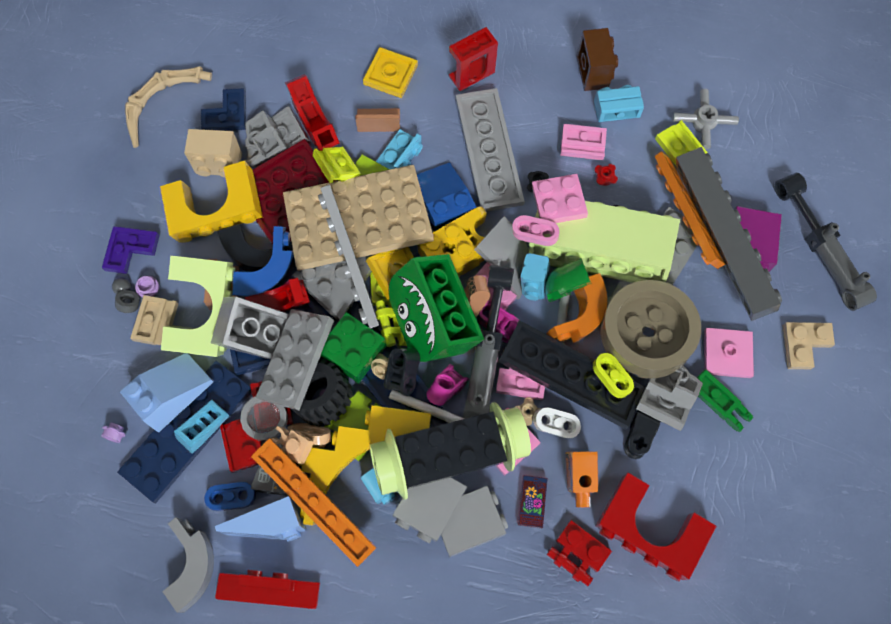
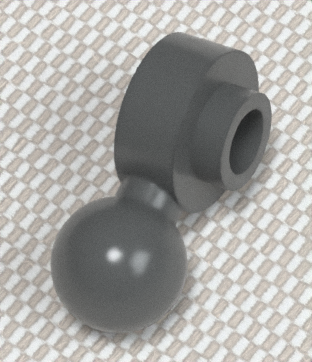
(125, 300)

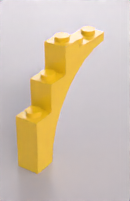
(352, 442)

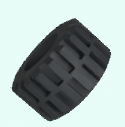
(331, 402)

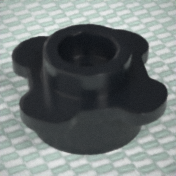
(536, 176)

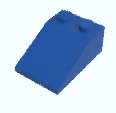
(444, 195)

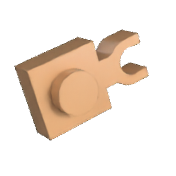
(295, 444)

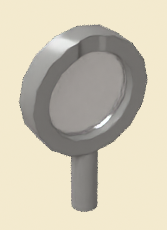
(261, 419)

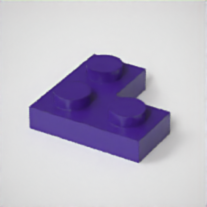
(124, 243)

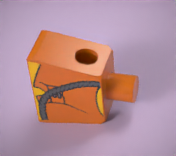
(579, 465)

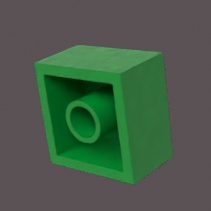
(352, 347)

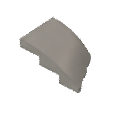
(272, 135)
(505, 250)
(670, 397)

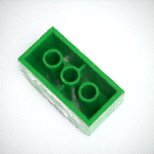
(433, 308)

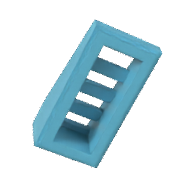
(195, 420)

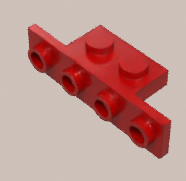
(267, 590)

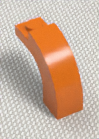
(592, 307)

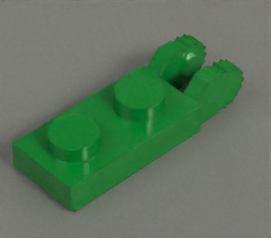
(722, 401)

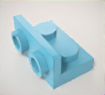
(400, 150)

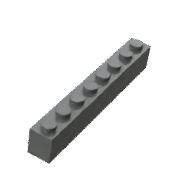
(730, 238)

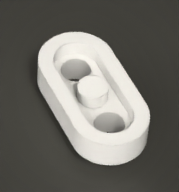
(555, 422)

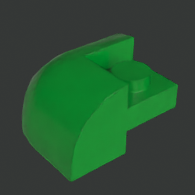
(566, 279)

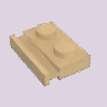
(151, 318)

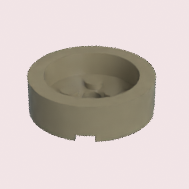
(664, 311)

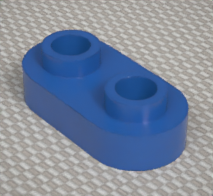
(231, 496)

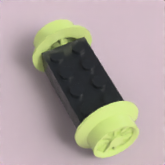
(450, 450)

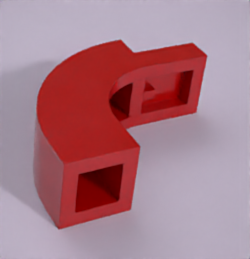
(313, 119)
(284, 298)

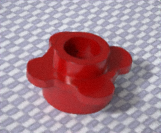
(604, 180)

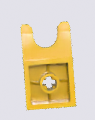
(460, 240)

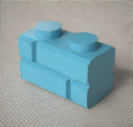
(618, 103)
(534, 276)

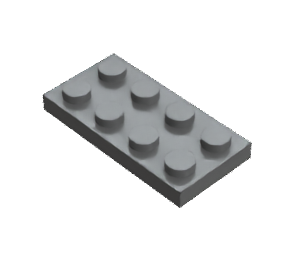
(295, 359)

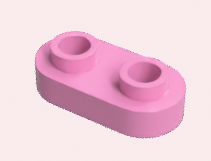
(536, 229)

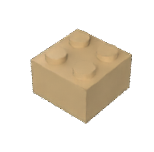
(211, 151)

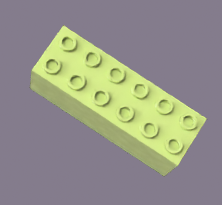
(615, 243)

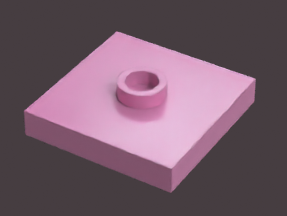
(728, 352)

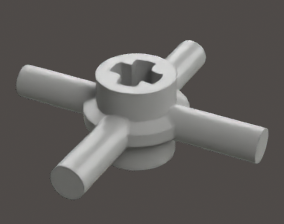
(705, 118)

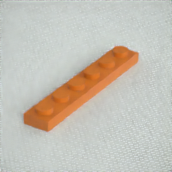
(691, 215)
(314, 502)

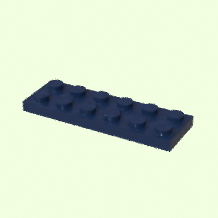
(162, 456)

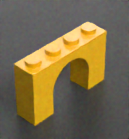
(240, 206)

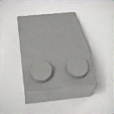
(248, 327)

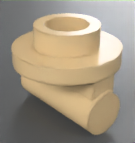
(379, 366)

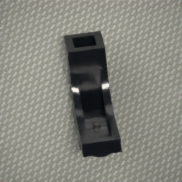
(241, 252)

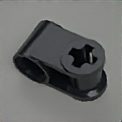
(402, 371)
(642, 430)

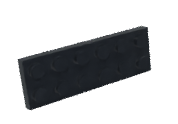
(567, 374)

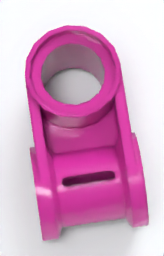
(504, 319)
(446, 385)

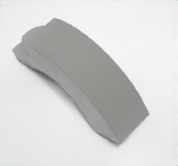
(198, 567)

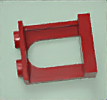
(470, 49)

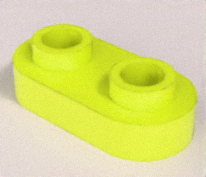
(613, 375)

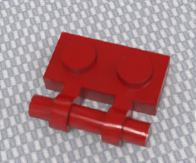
(584, 547)

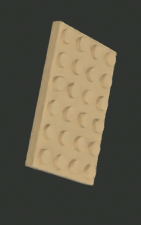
(378, 211)

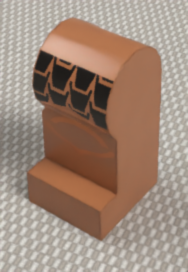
(477, 293)

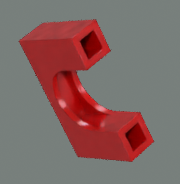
(678, 557)

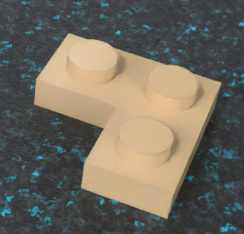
(801, 338)

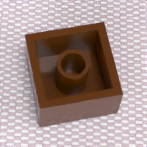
(596, 59)

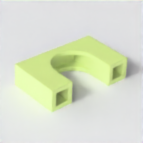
(216, 279)

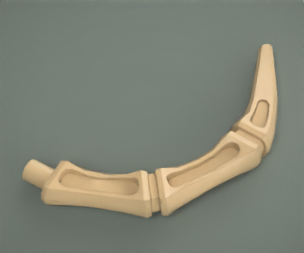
(157, 83)

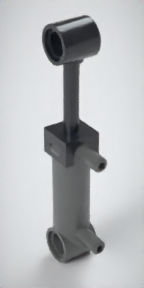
(854, 286)
(488, 350)

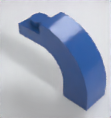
(256, 282)

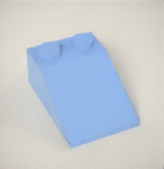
(166, 390)
(274, 521)

